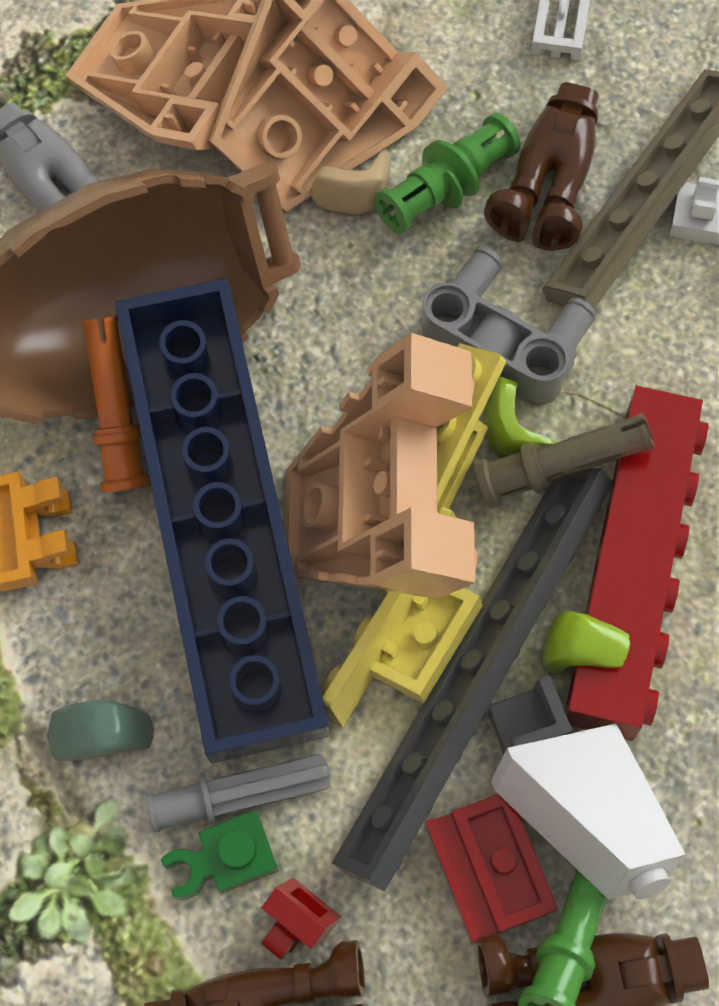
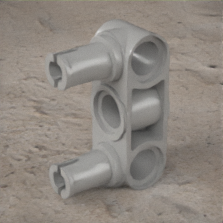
(503, 332)

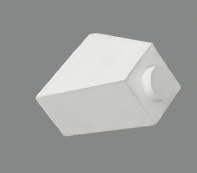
(593, 809)

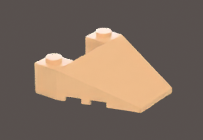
(367, 487)

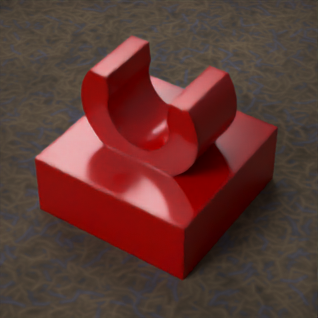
(298, 917)

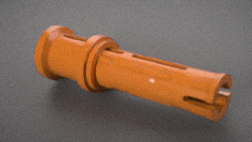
(117, 432)

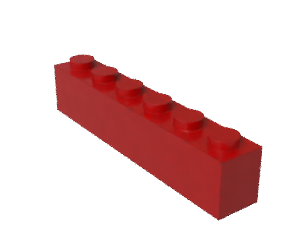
(635, 562)

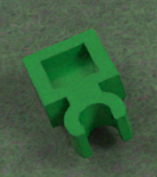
(232, 855)

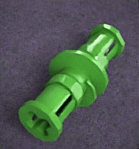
(447, 173)

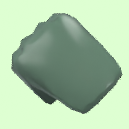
(97, 730)

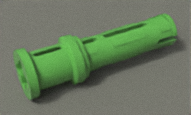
(566, 955)

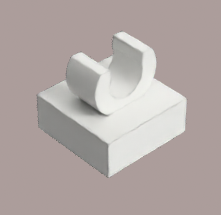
(697, 212)

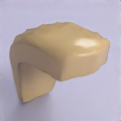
(351, 190)

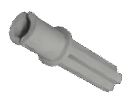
(237, 792)

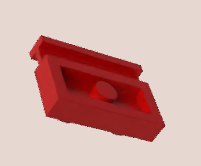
(490, 867)

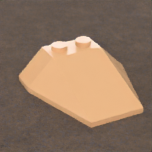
(166, 65)
(318, 93)

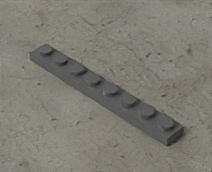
(471, 679)

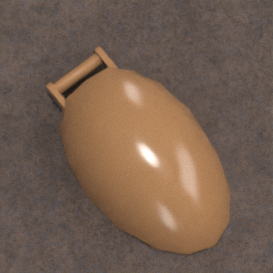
(122, 243)

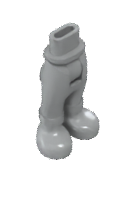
(38, 156)

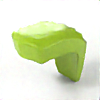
(504, 431)
(583, 641)

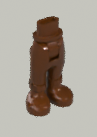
(560, 142)
(627, 970)
(336, 978)

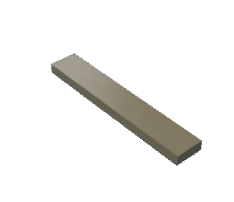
(640, 197)

